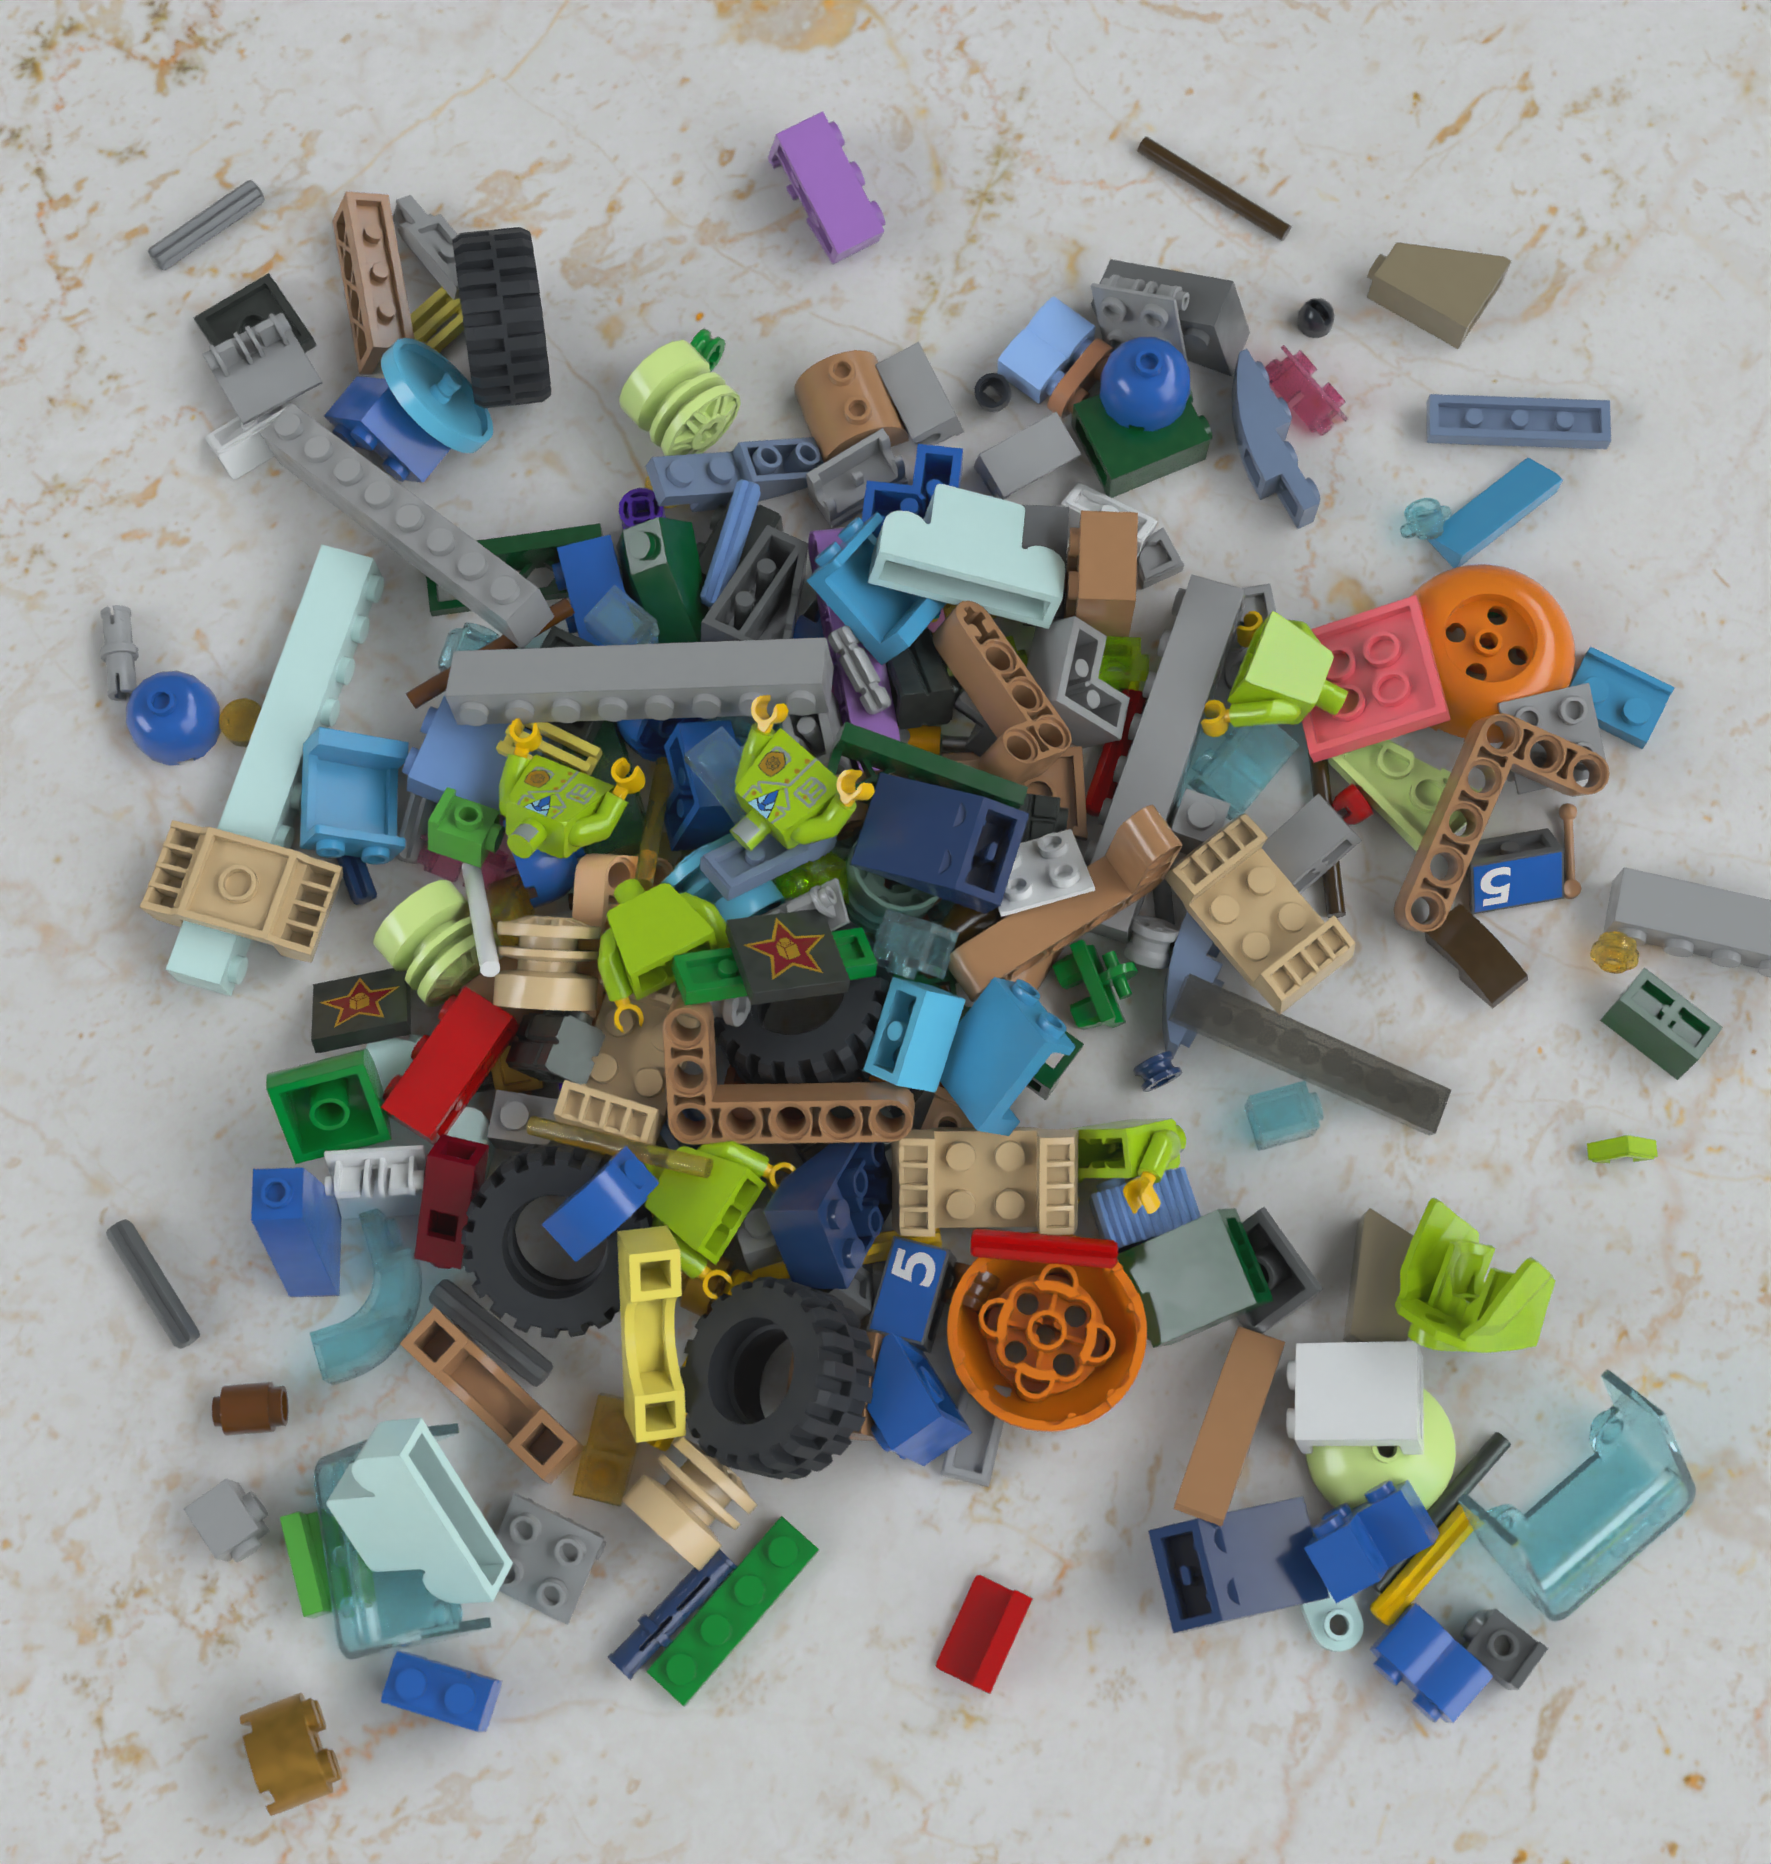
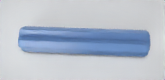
(731, 540)

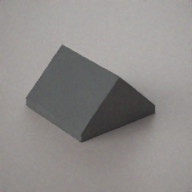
(1283, 1269)

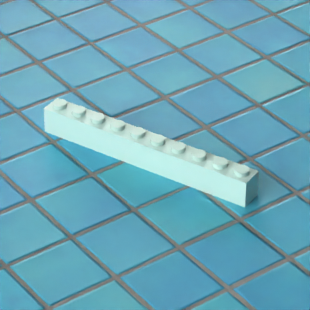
(298, 701)

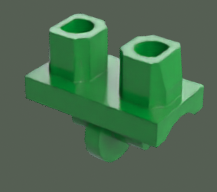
(1086, 967)

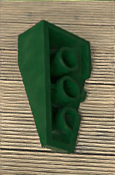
(664, 576)

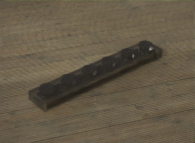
(1310, 1054)

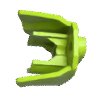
(1447, 1292)

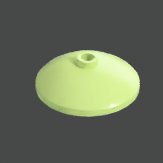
(1350, 1471)

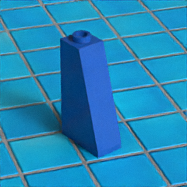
(298, 1230)

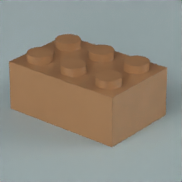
(1103, 571)

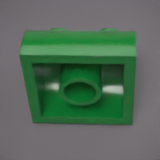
(329, 1105)

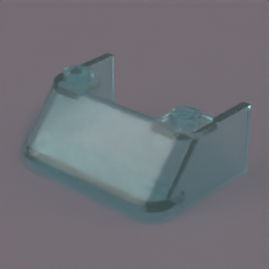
(1598, 1513)
(384, 1608)

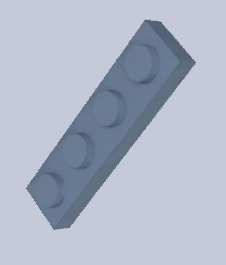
(1518, 421)

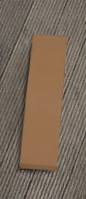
(1229, 1426)

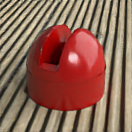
(1354, 804)

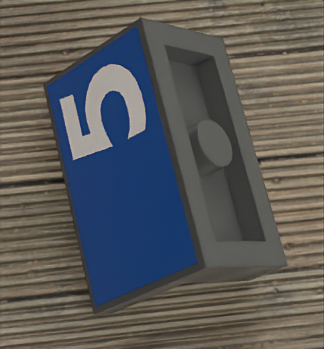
(1516, 871)
(912, 1292)

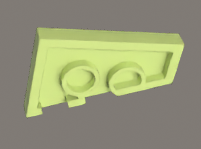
(1397, 787)

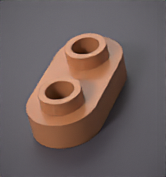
(1080, 378)

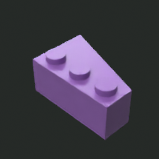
(827, 187)

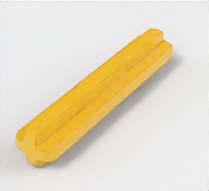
(1422, 1568)

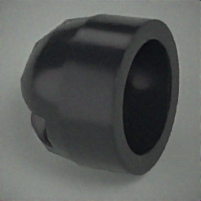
(1311, 322)
(999, 385)

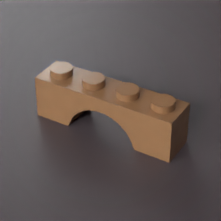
(492, 1395)

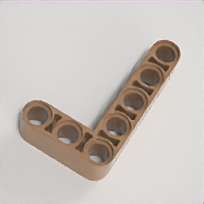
(1478, 806)
(1127, 872)
(767, 1100)

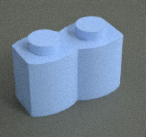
(1045, 349)

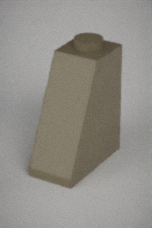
(1437, 287)
(1376, 1281)

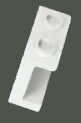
(1357, 1395)

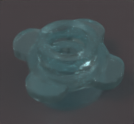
(1425, 519)

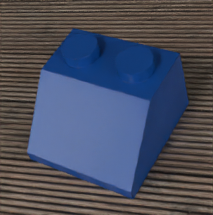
(912, 1405)

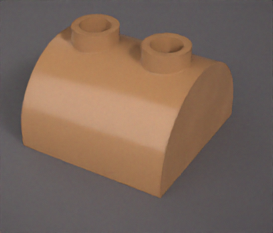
(847, 402)

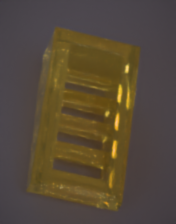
(508, 902)

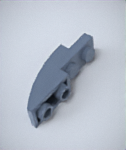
(1260, 434)
(710, 478)
(1187, 957)

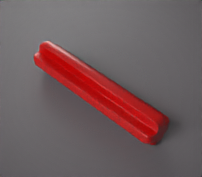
(1102, 782)
(1044, 1248)

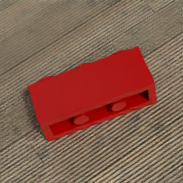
(449, 1065)

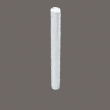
(481, 920)

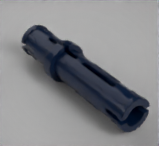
(670, 1615)

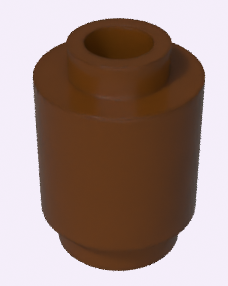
(250, 1408)

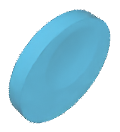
(436, 395)

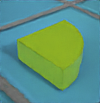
(1620, 1147)

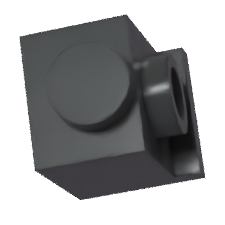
(1517, 1663)

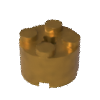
(289, 1753)

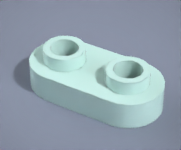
(1318, 1617)

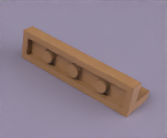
(371, 276)

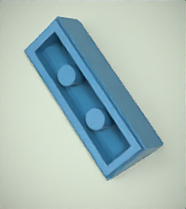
(1495, 511)

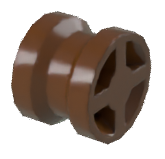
(977, 1293)

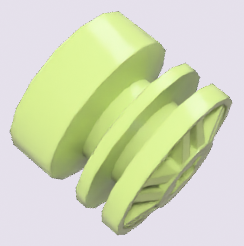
(679, 400)
(432, 941)

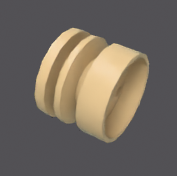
(547, 965)
(690, 1502)

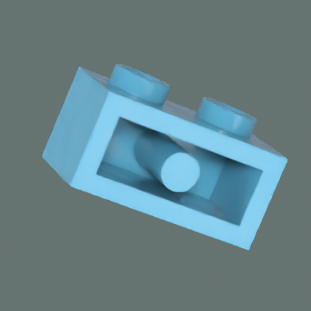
(914, 1035)

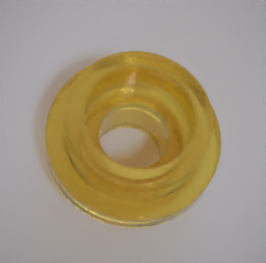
(1615, 952)

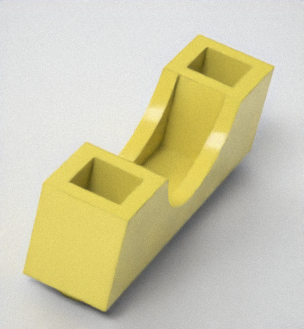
(650, 1366)

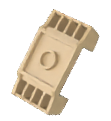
(243, 888)
(1258, 915)
(628, 1078)
(985, 1180)

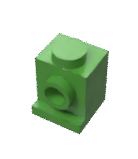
(464, 829)

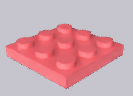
(1389, 679)

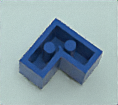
(374, 420)
(932, 467)
(692, 811)
(1361, 1543)

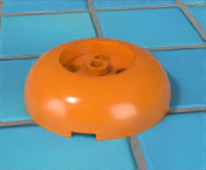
(1532, 626)
(1104, 1349)

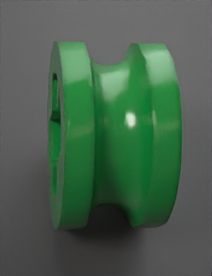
(709, 348)

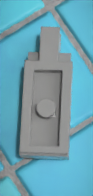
(430, 241)

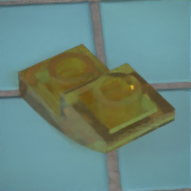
(608, 1455)

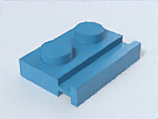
(1623, 696)

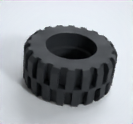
(502, 317)
(823, 1055)
(503, 1269)
(824, 1392)

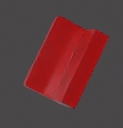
(983, 1633)

